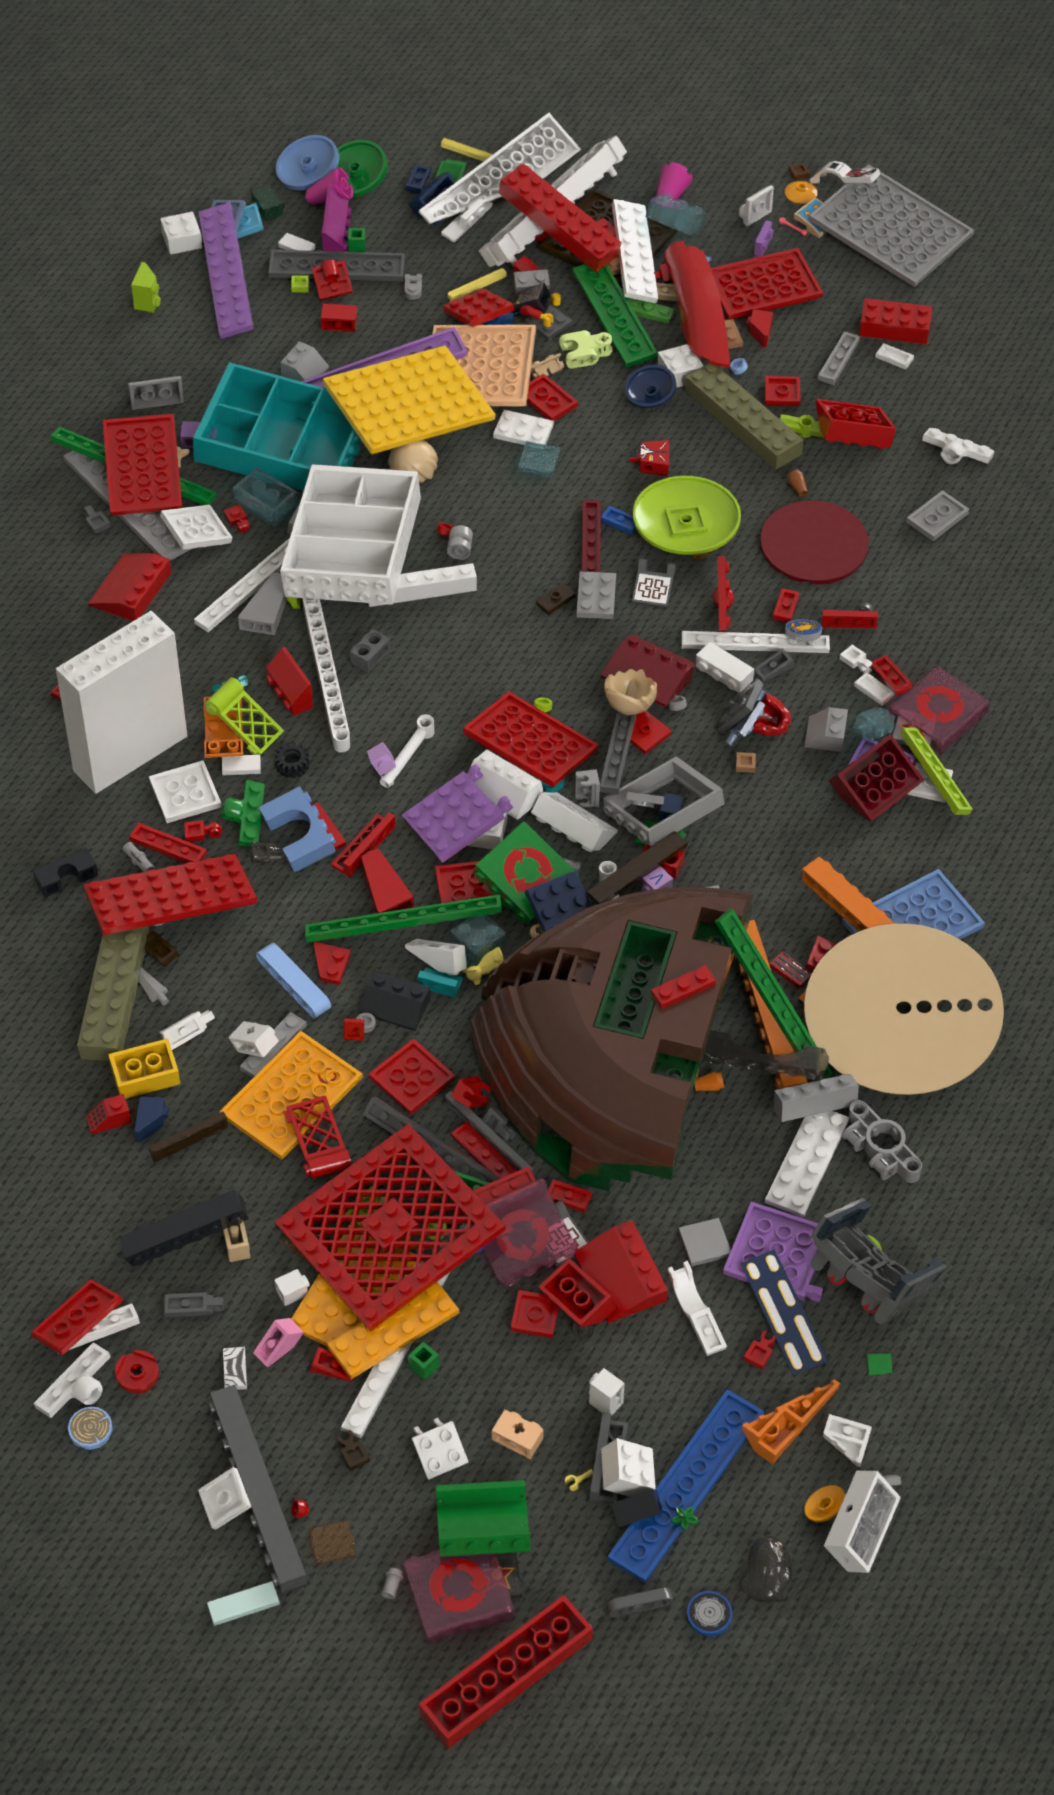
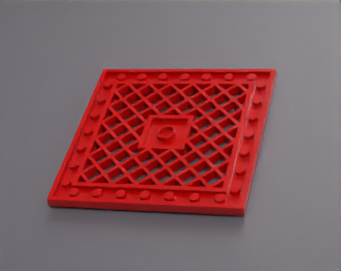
(390, 1226)

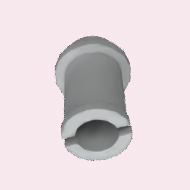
(390, 1588)

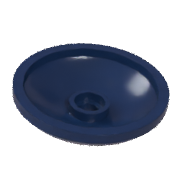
(650, 386)

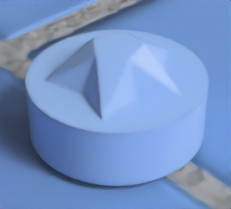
(738, 366)

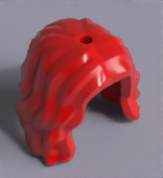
(774, 719)

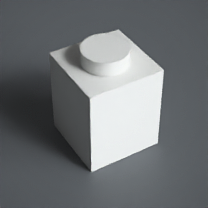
(291, 1287)

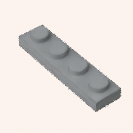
(839, 358)
(285, 1032)

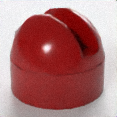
(299, 1508)

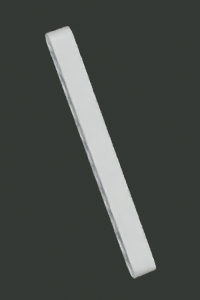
(327, 674)

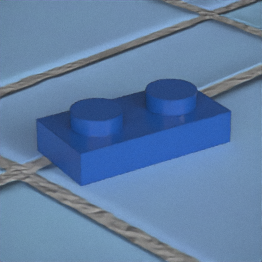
(618, 520)

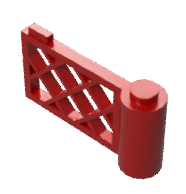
(323, 1161)

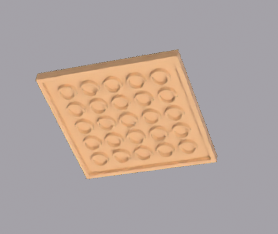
(497, 360)

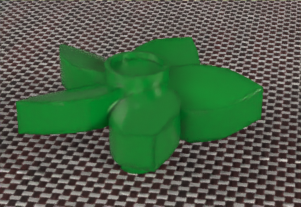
(685, 1517)

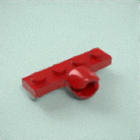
(723, 596)

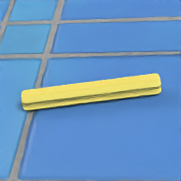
(465, 150)
(477, 284)

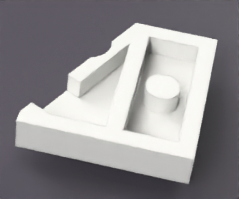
(847, 1437)

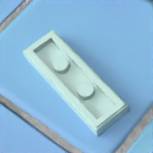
(243, 1603)

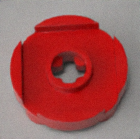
(137, 1383)

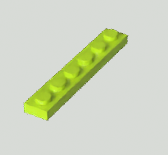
(936, 771)

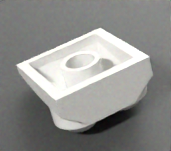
(757, 206)

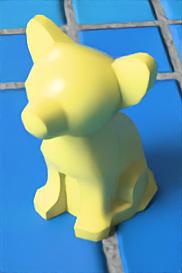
(488, 963)

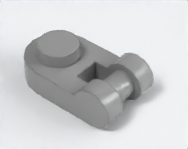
(413, 291)

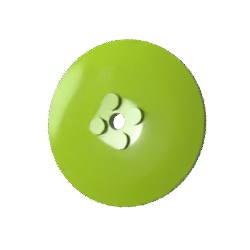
(707, 506)

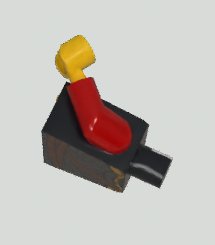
(535, 303)

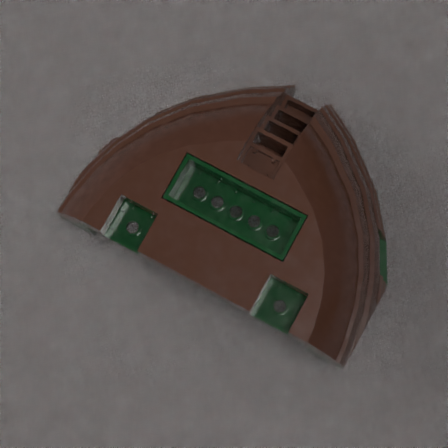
(556, 1042)

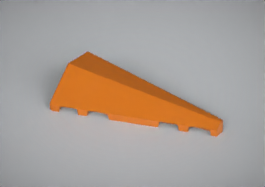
(777, 1430)

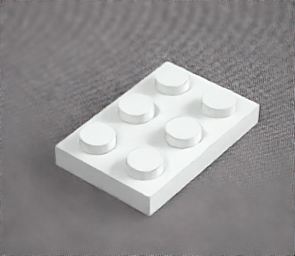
(522, 428)

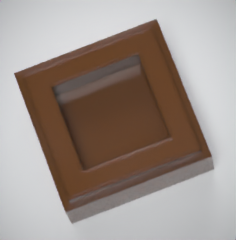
(799, 171)

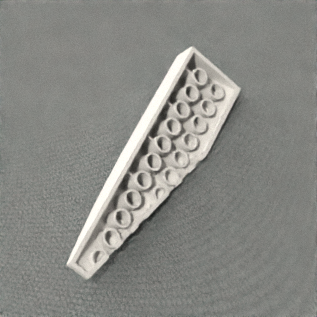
(539, 147)

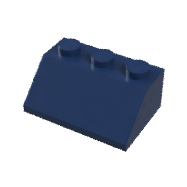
(430, 192)

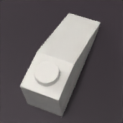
(439, 955)

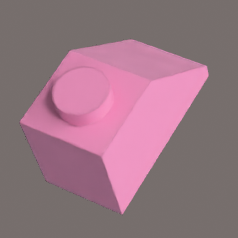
(278, 1341)

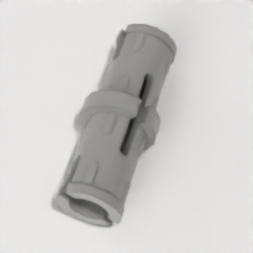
(138, 857)

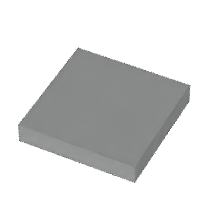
(704, 1242)

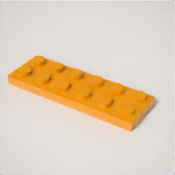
(362, 1349)

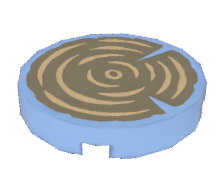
(90, 1428)

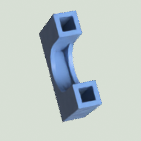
(297, 806)

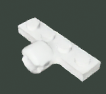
(956, 448)
(75, 1382)

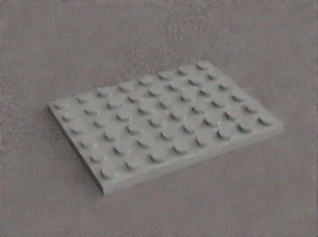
(892, 227)

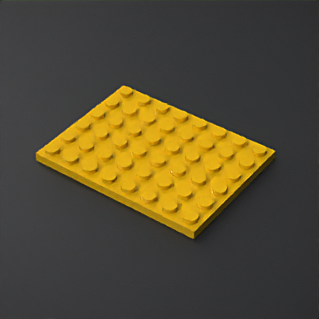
(408, 399)

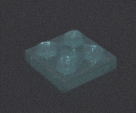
(539, 459)

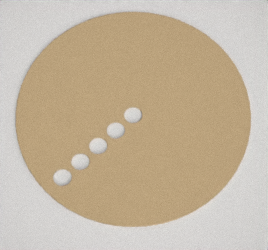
(856, 1017)

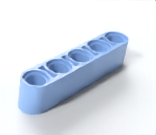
(293, 980)

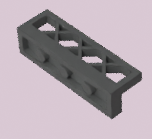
(604, 1434)

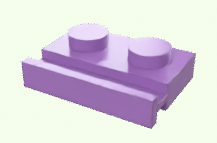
(763, 239)

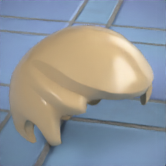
(414, 457)
(630, 691)

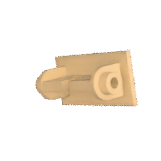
(550, 363)

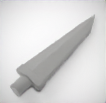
(153, 988)

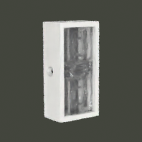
(862, 1521)

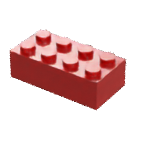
(895, 321)

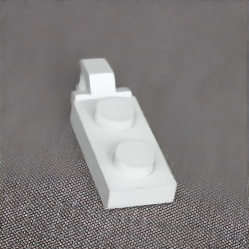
(187, 1028)

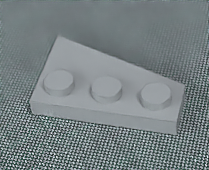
(644, 799)

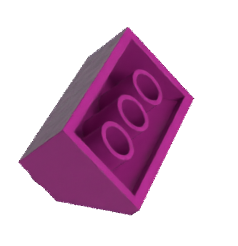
(336, 222)

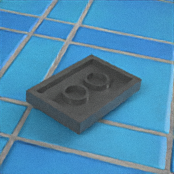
(739, 707)

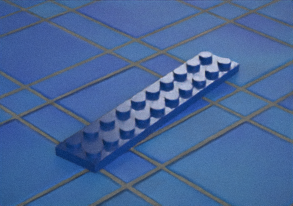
(686, 1485)

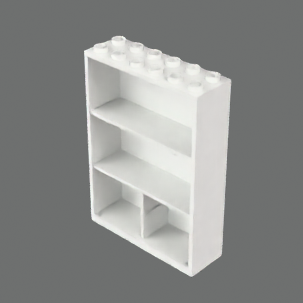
(351, 534)
(122, 701)

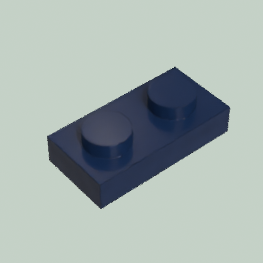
(418, 178)

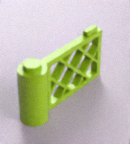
(223, 701)

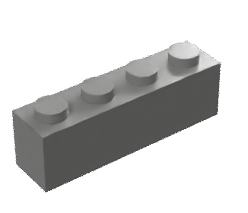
(815, 1097)

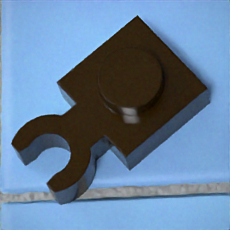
(353, 1453)

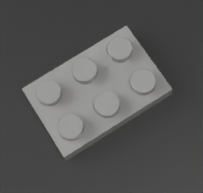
(937, 515)
(596, 595)

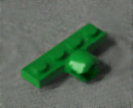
(246, 812)

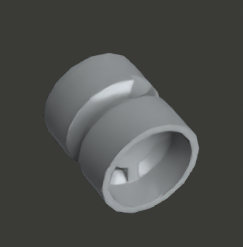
(460, 542)

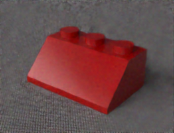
(289, 683)
(578, 1294)

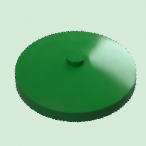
(364, 165)

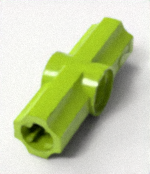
(804, 426)

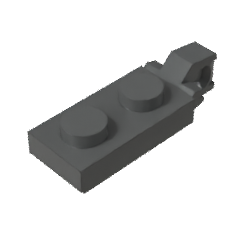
(191, 1304)

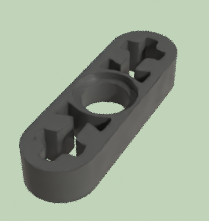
(640, 1602)

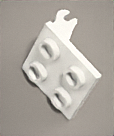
(439, 1449)

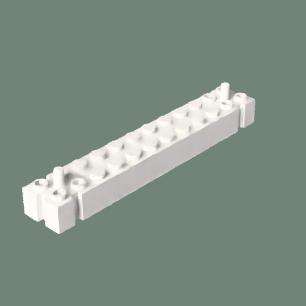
(571, 185)

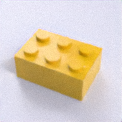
(144, 1069)

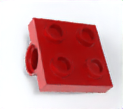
(332, 279)

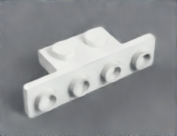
(466, 220)

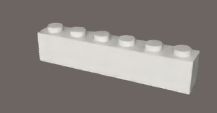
(435, 583)

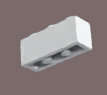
(724, 667)

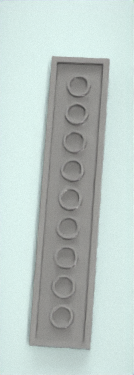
(147, 526)

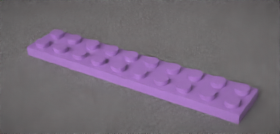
(225, 270)
(447, 337)

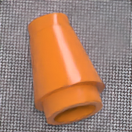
(709, 1082)

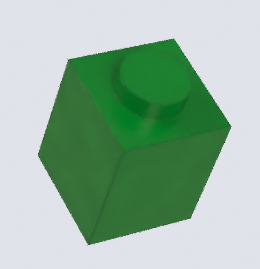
(357, 240)
(423, 1361)

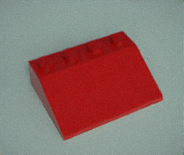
(854, 423)
(132, 585)
(623, 1269)

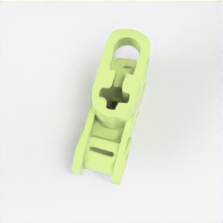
(585, 348)

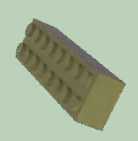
(744, 415)
(112, 994)

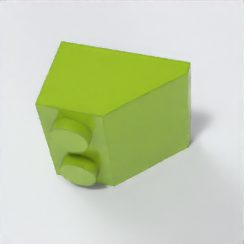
(145, 289)

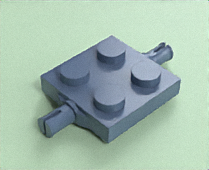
(745, 725)

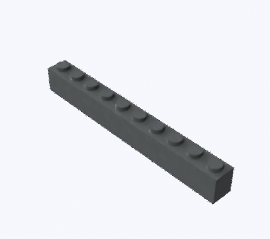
(265, 1507)

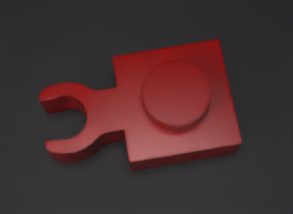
(759, 1353)

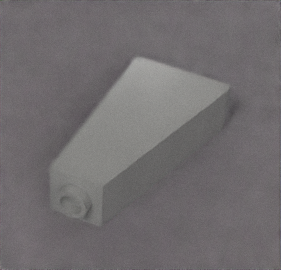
(265, 608)

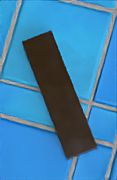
(188, 1137)

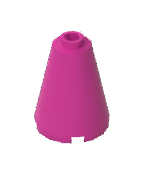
(336, 180)
(673, 180)

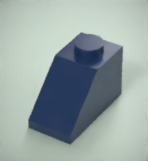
(150, 1116)

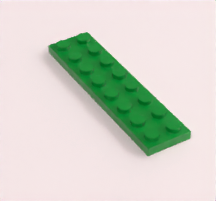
(615, 314)

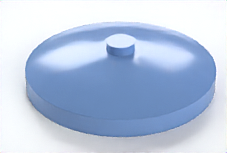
(307, 162)

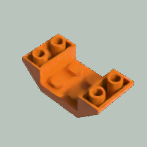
(219, 737)

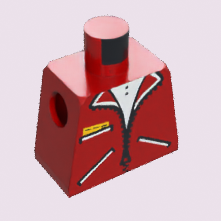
(653, 457)

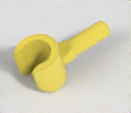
(578, 1479)

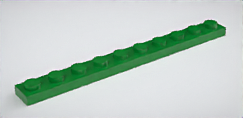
(97, 452)
(403, 918)
(766, 983)

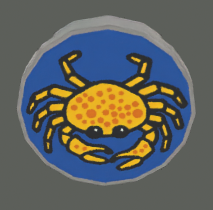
(803, 629)

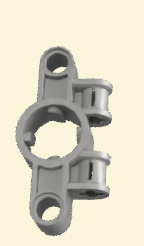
(885, 1161)

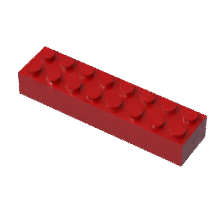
(559, 217)
(505, 1671)

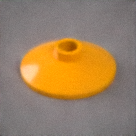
(800, 192)
(824, 1503)

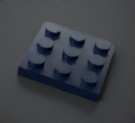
(557, 900)

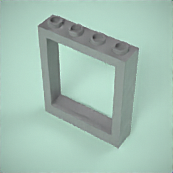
(674, 769)

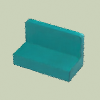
(440, 982)

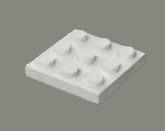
(196, 527)
(185, 791)

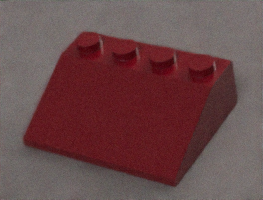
(662, 666)
(877, 779)

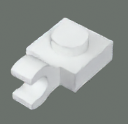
(855, 657)

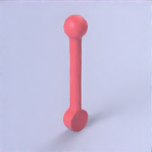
(783, 221)

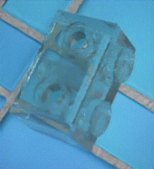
(874, 723)

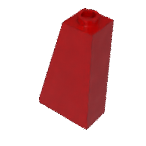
(384, 885)

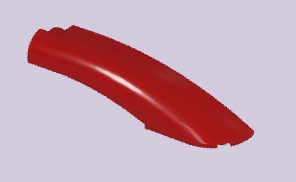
(698, 303)

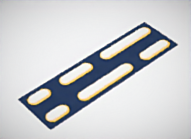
(784, 1312)

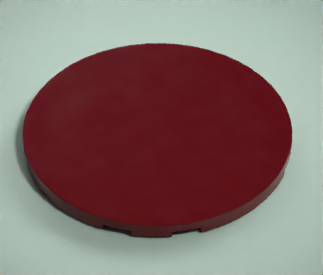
(814, 542)

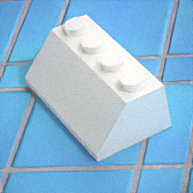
(507, 780)
(573, 821)

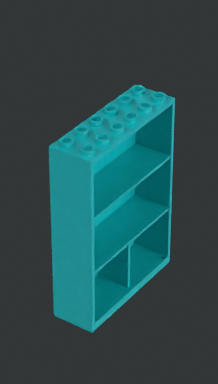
(274, 427)

